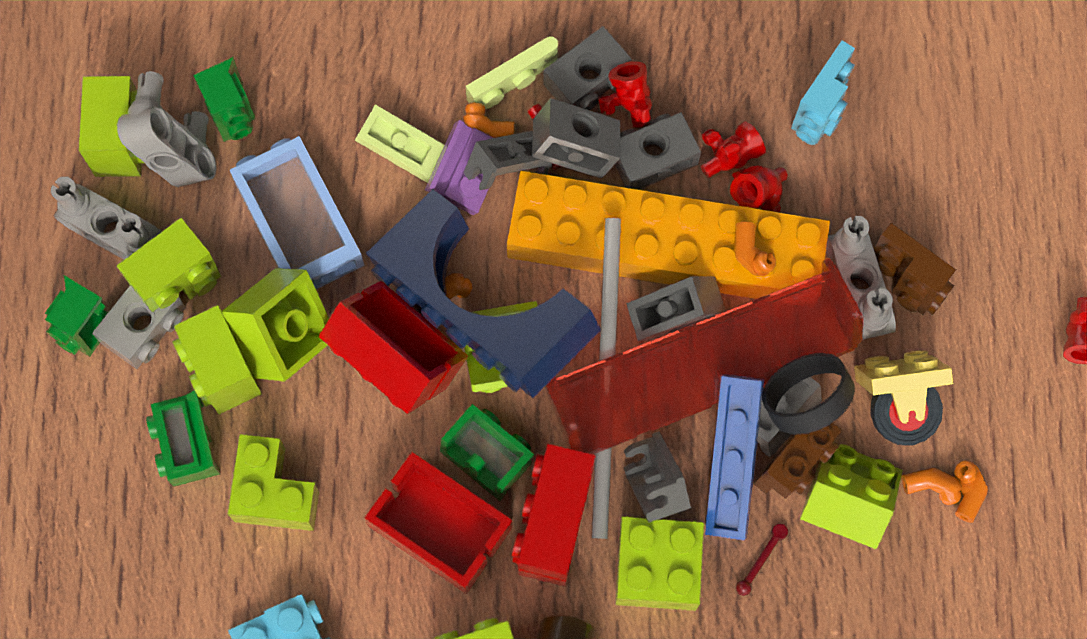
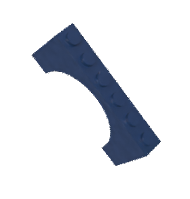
(522, 346)

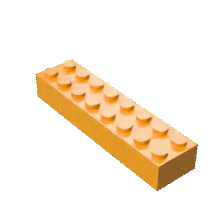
(660, 236)

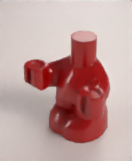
(631, 92)
(734, 151)
(758, 185)
(1076, 330)

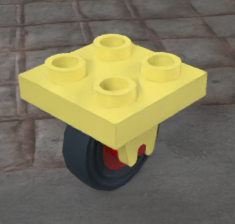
(904, 397)

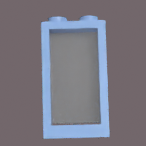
(296, 212)

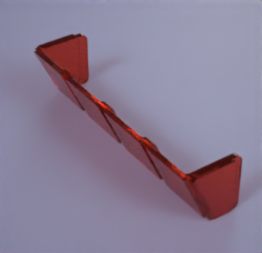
(684, 368)

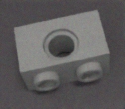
(133, 345)

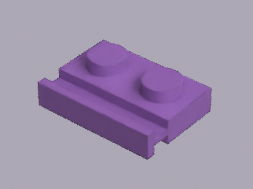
(448, 173)

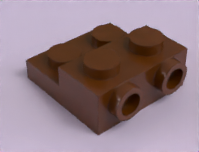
(920, 272)
(793, 463)

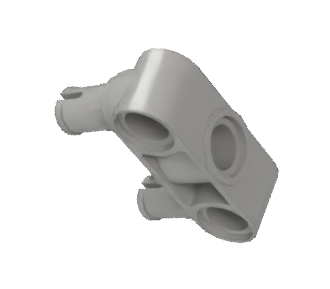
(161, 141)
(90, 214)
(856, 259)

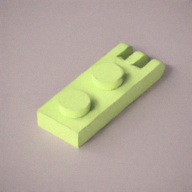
(514, 73)
(400, 143)

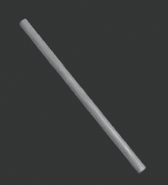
(607, 349)

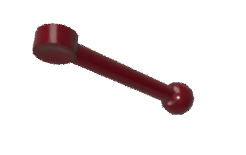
(779, 532)

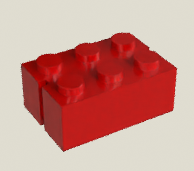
(393, 346)
(553, 514)
(439, 522)

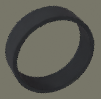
(823, 413)

